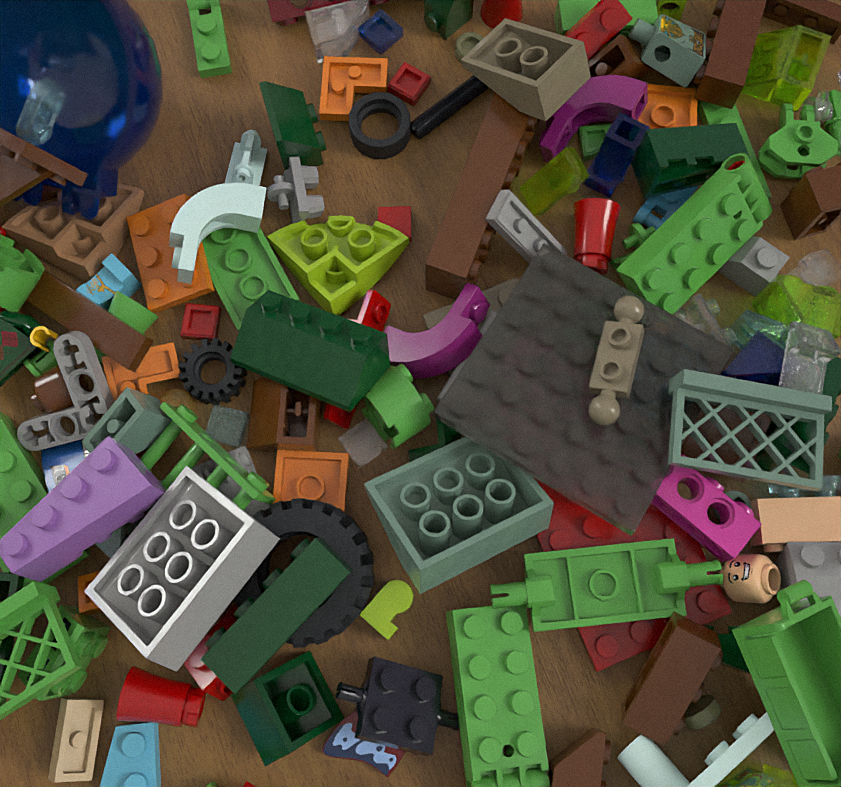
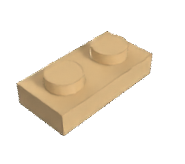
(76, 740)

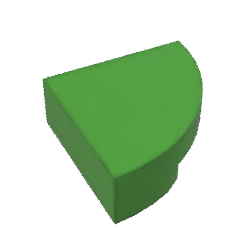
(591, 140)

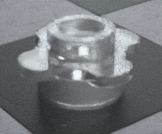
(822, 107)

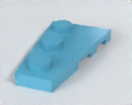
(133, 757)

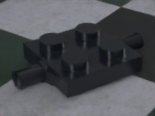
(398, 706)

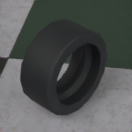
(379, 103)

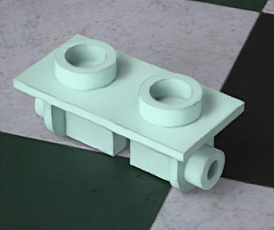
(247, 160)

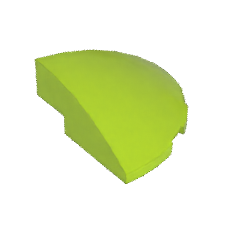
(338, 257)

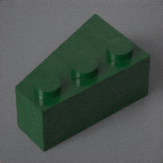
(683, 156)

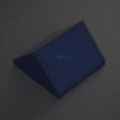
(756, 361)

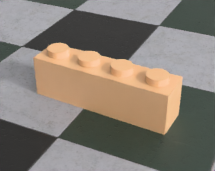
(796, 521)

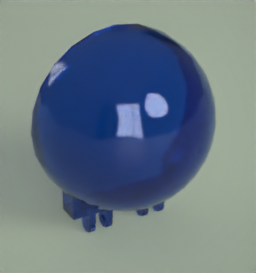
(109, 80)

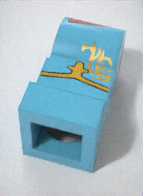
(109, 279)

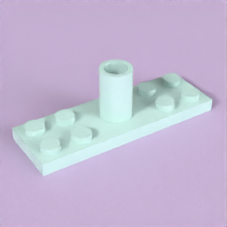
(654, 769)

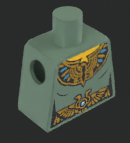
(671, 47)

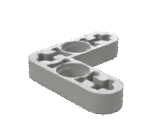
(82, 412)

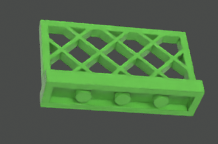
(20, 612)

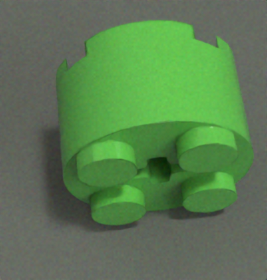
(17, 274)
(397, 407)

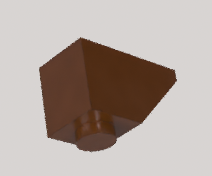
(619, 58)

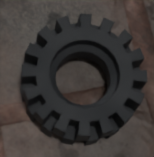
(192, 372)

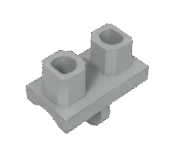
(291, 191)

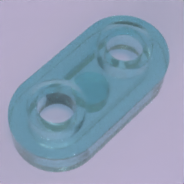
(40, 111)
(831, 486)

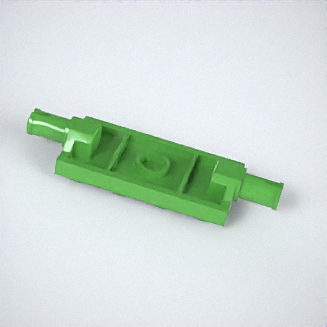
(605, 584)

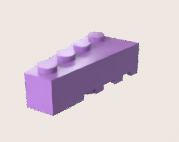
(80, 511)

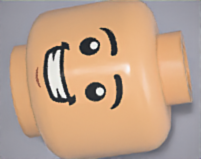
(751, 578)

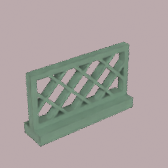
(747, 397)

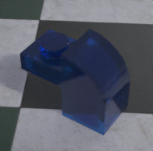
(615, 155)

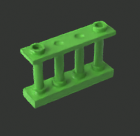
(184, 420)

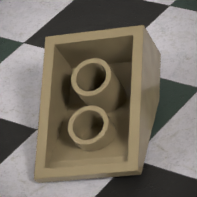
(529, 67)

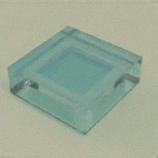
(227, 425)

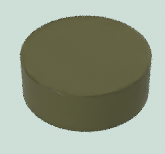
(466, 43)
(702, 713)

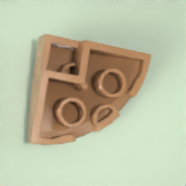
(73, 241)

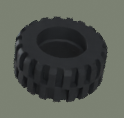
(340, 534)

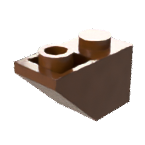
(581, 761)

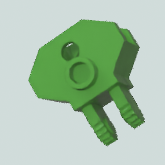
(798, 144)

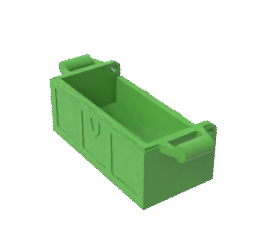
(798, 676)

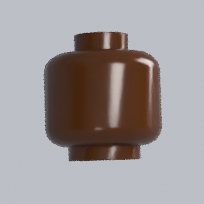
(51, 391)

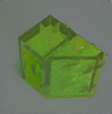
(785, 65)
(791, 299)

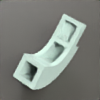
(209, 210)

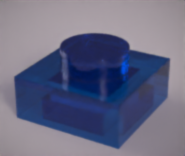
(380, 32)

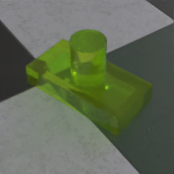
(554, 181)

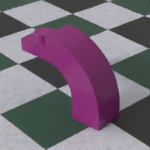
(594, 101)
(446, 343)

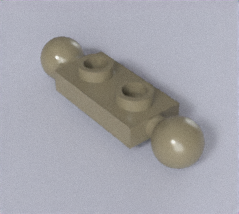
(616, 360)

